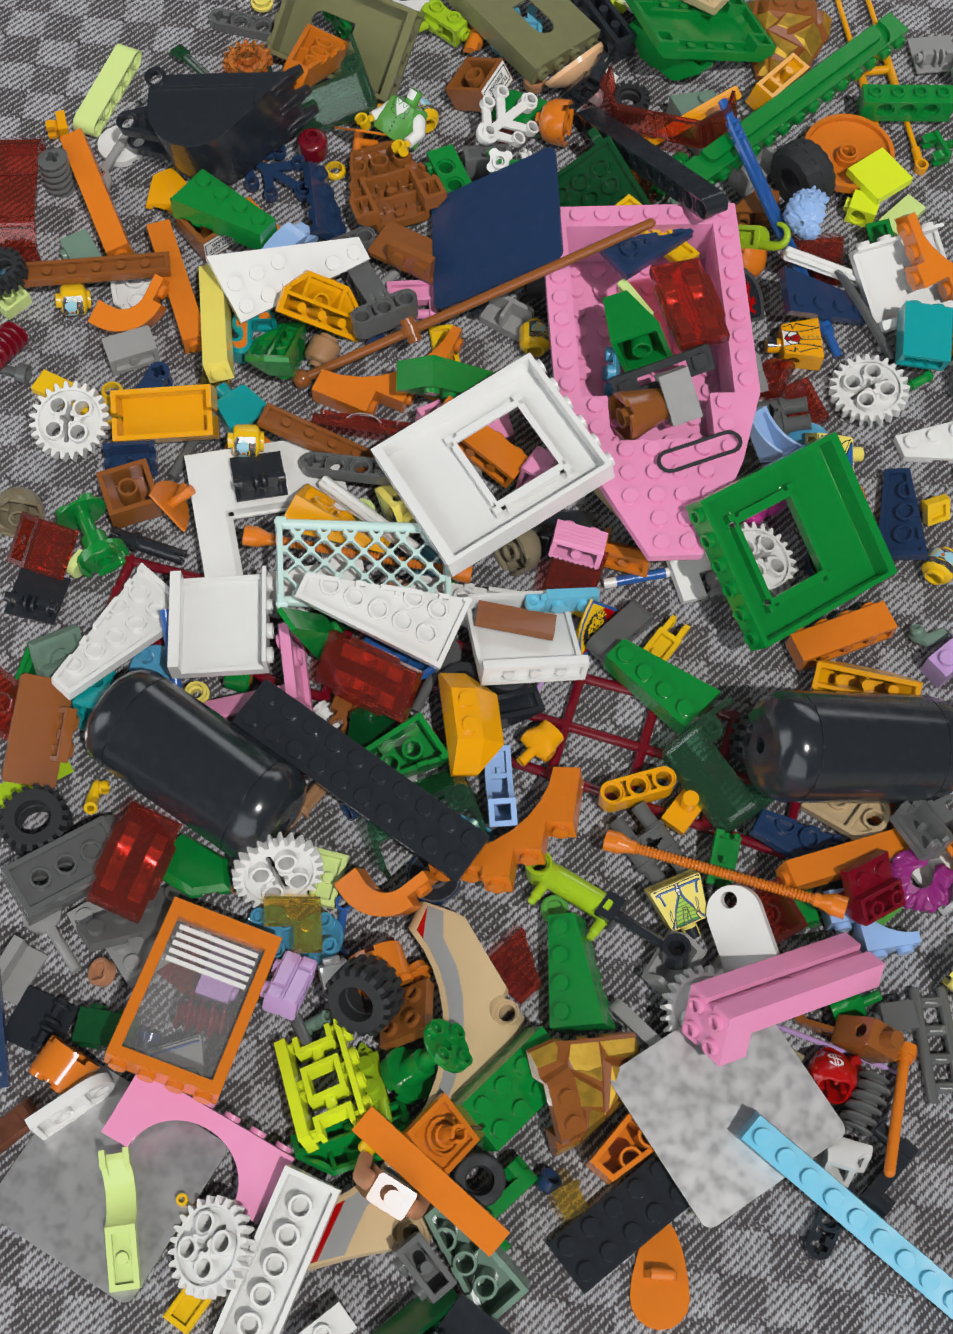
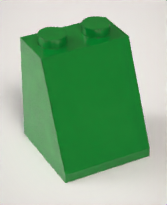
(634, 332)

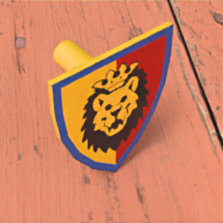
(591, 621)

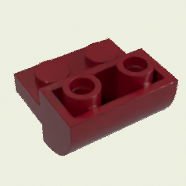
(871, 888)

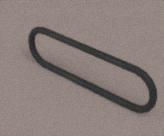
(702, 460)

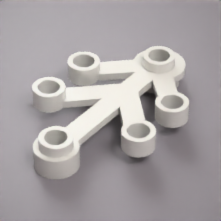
(488, 132)

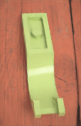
(121, 1221)

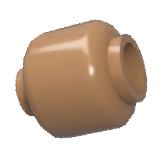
(321, 349)

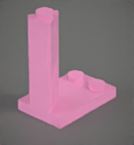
(295, 677)

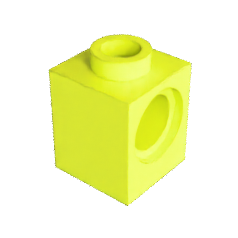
(860, 209)

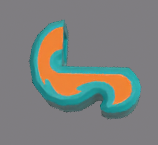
(244, 333)

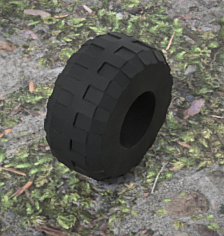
(801, 166)

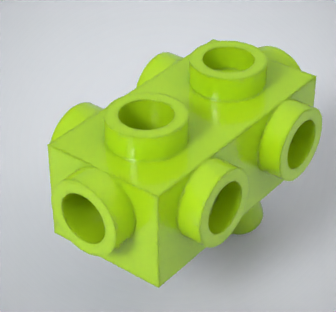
(444, 23)

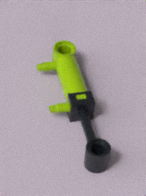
(604, 907)

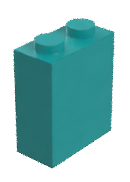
(924, 335)

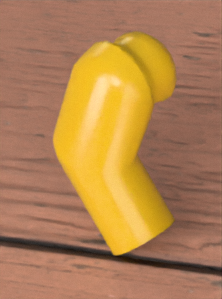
(93, 797)

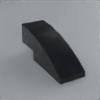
(519, 706)

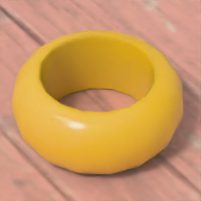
(337, 176)
(112, 384)

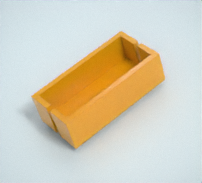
(165, 414)

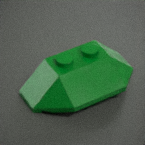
(671, 68)
(279, 350)
(342, 1150)

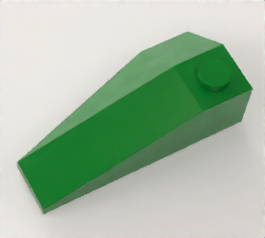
(309, 628)

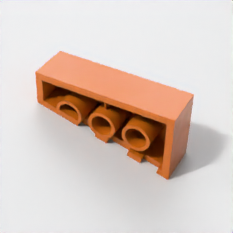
(317, 54)
(619, 1151)

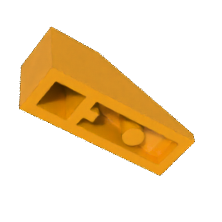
(777, 80)

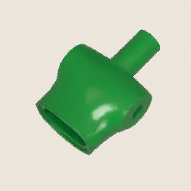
(854, 1005)

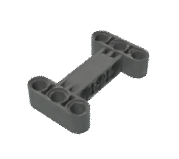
(378, 308)

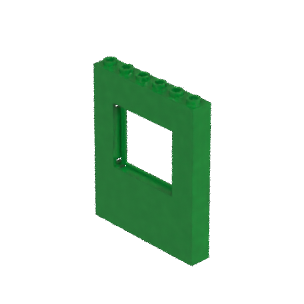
(833, 525)

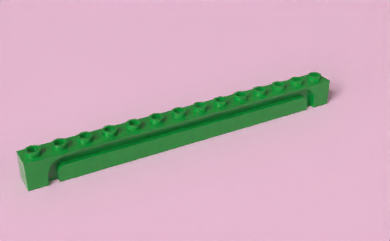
(802, 97)

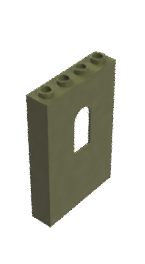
(382, 32)
(527, 50)

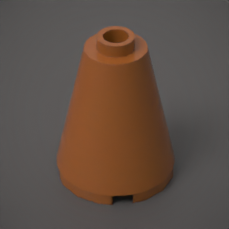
(637, 411)

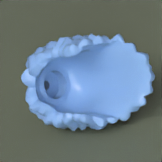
(806, 212)

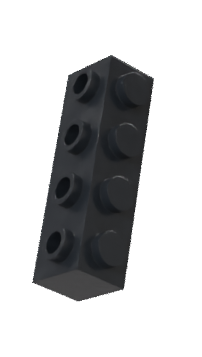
(615, 33)

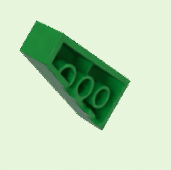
(223, 210)
(437, 376)
(660, 686)
(411, 747)
(575, 983)

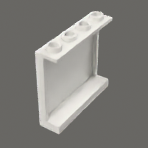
(883, 278)
(220, 625)
(520, 658)

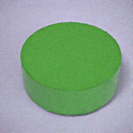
(553, 905)

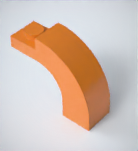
(144, 313)
(365, 896)

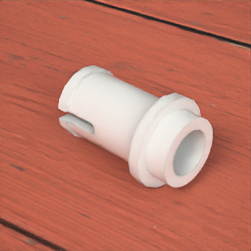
(323, 710)

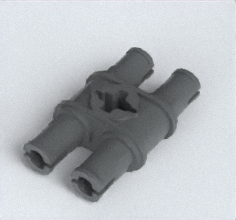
(781, 408)
(654, 832)

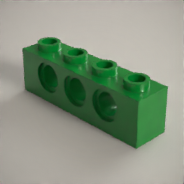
(905, 102)
(448, 167)

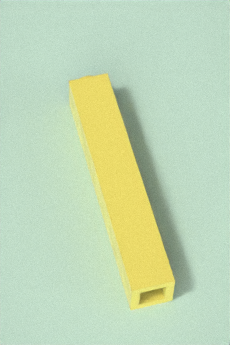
(215, 328)

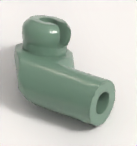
(924, 638)
(317, 1022)

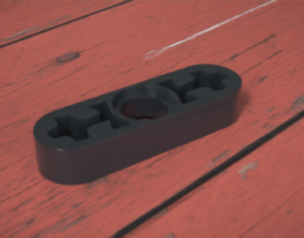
(814, 1236)

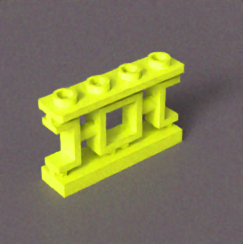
(302, 1091)

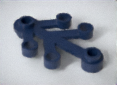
(274, 171)

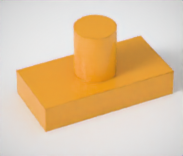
(682, 812)

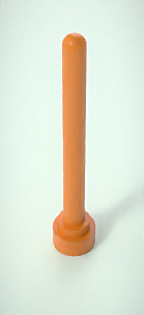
(905, 1058)

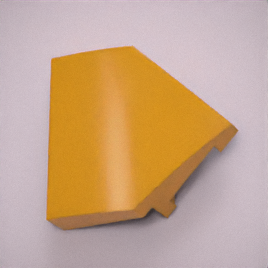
(162, 188)

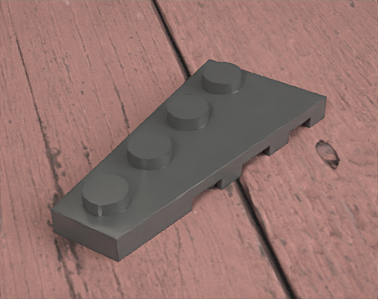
(114, 930)

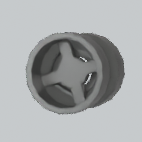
(716, 594)

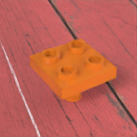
(442, 1133)

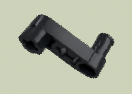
(590, 79)
(874, 1192)

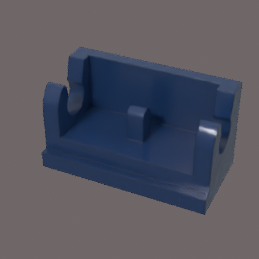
(126, 452)

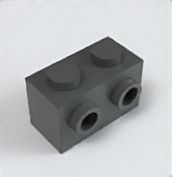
(424, 1268)

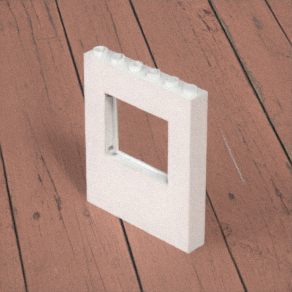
(448, 493)
(216, 497)

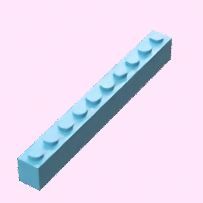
(849, 1211)

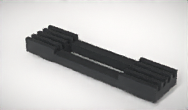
(697, 358)

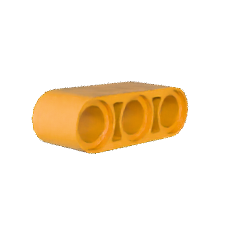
(646, 780)

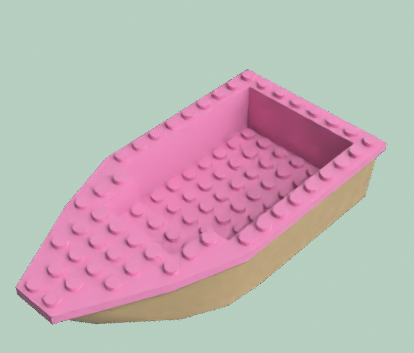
(641, 493)

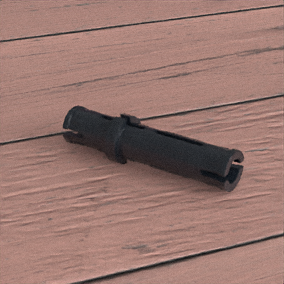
(138, 542)

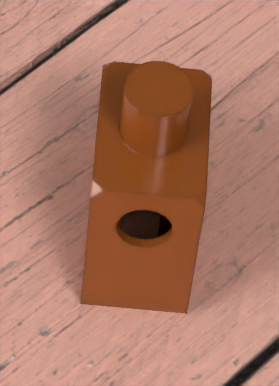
(876, 1042)

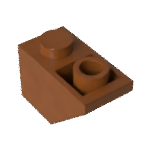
(751, 212)

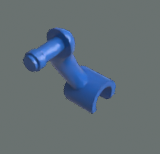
(342, 916)

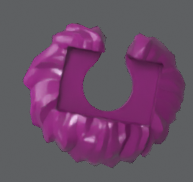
(927, 898)

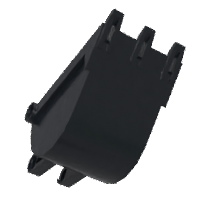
(218, 119)

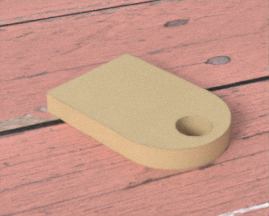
(850, 817)

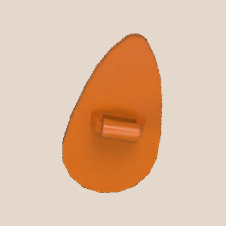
(660, 1282)

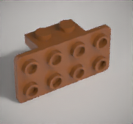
(405, 251)
(39, 733)

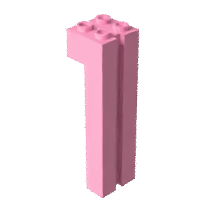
(765, 993)

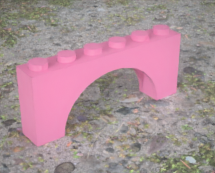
(256, 1159)

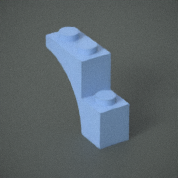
(768, 438)
(874, 937)

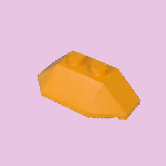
(319, 303)
(855, 678)
(470, 723)

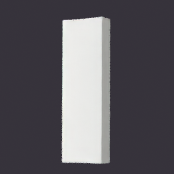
(281, 1254)

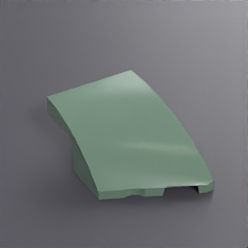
(52, 649)

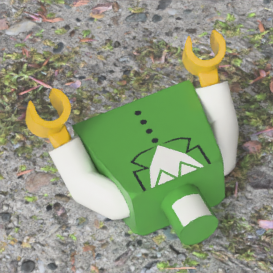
(398, 119)

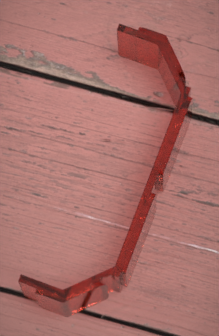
(666, 126)
(18, 194)

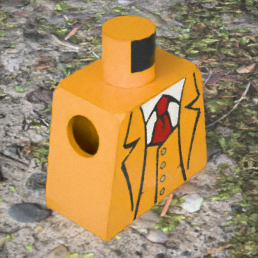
(799, 342)

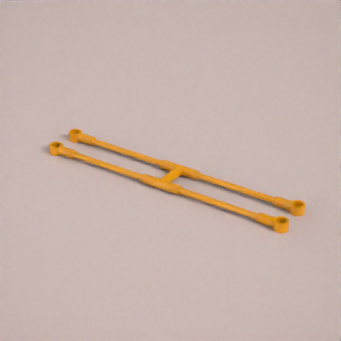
(887, 68)

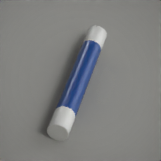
(632, 579)

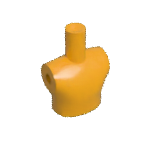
(540, 742)

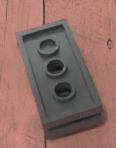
(76, 851)

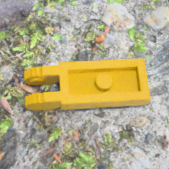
(663, 642)

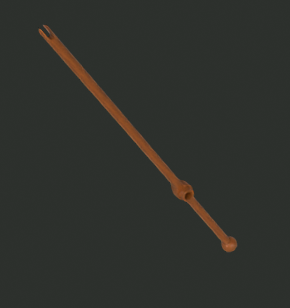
(412, 329)

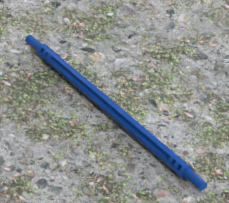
(770, 206)

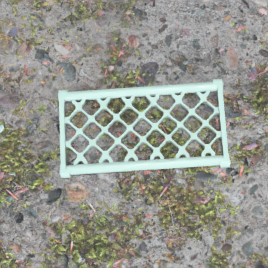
(355, 526)

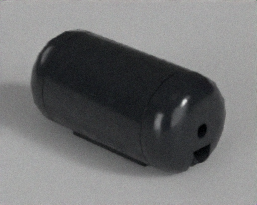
(850, 747)
(193, 762)

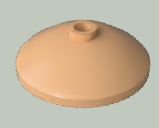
(575, 69)

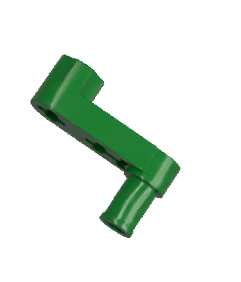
(519, 1179)

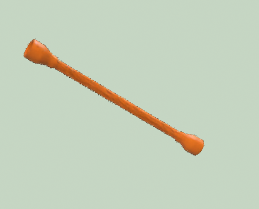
(256, 537)
(832, 903)

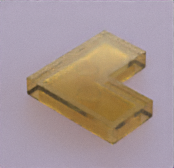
(299, 913)

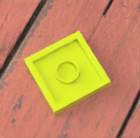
(879, 176)

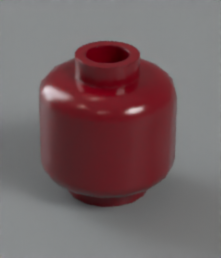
(313, 145)

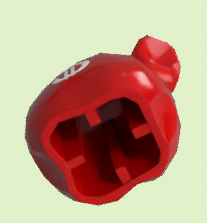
(834, 1073)

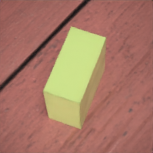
(14, 303)

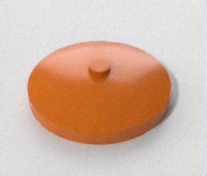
(848, 141)

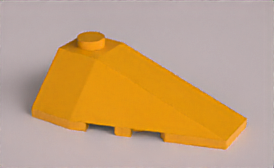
(316, 505)

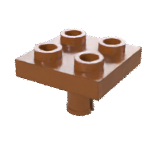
(412, 1018)

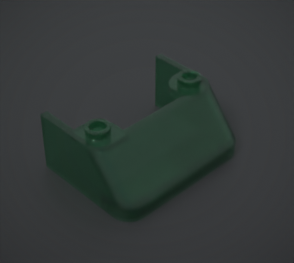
(341, 96)
(704, 770)
(442, 786)

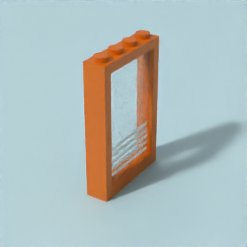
(193, 1001)

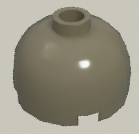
(12, 503)
(520, 554)

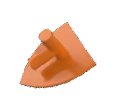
(359, 141)
(172, 500)

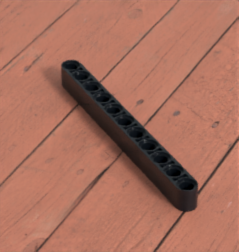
(655, 164)

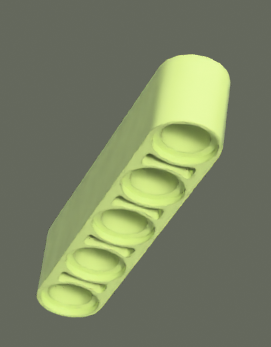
(107, 90)

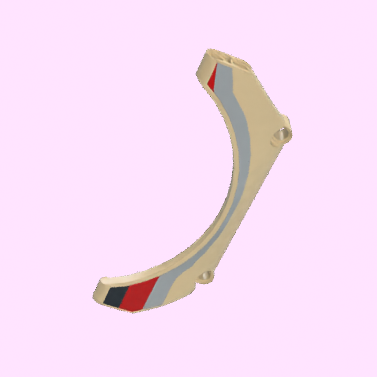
(476, 1000)

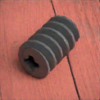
(56, 172)
(864, 1102)

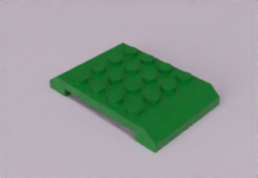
(690, 33)

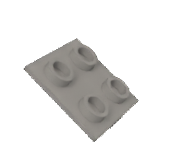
(931, 54)

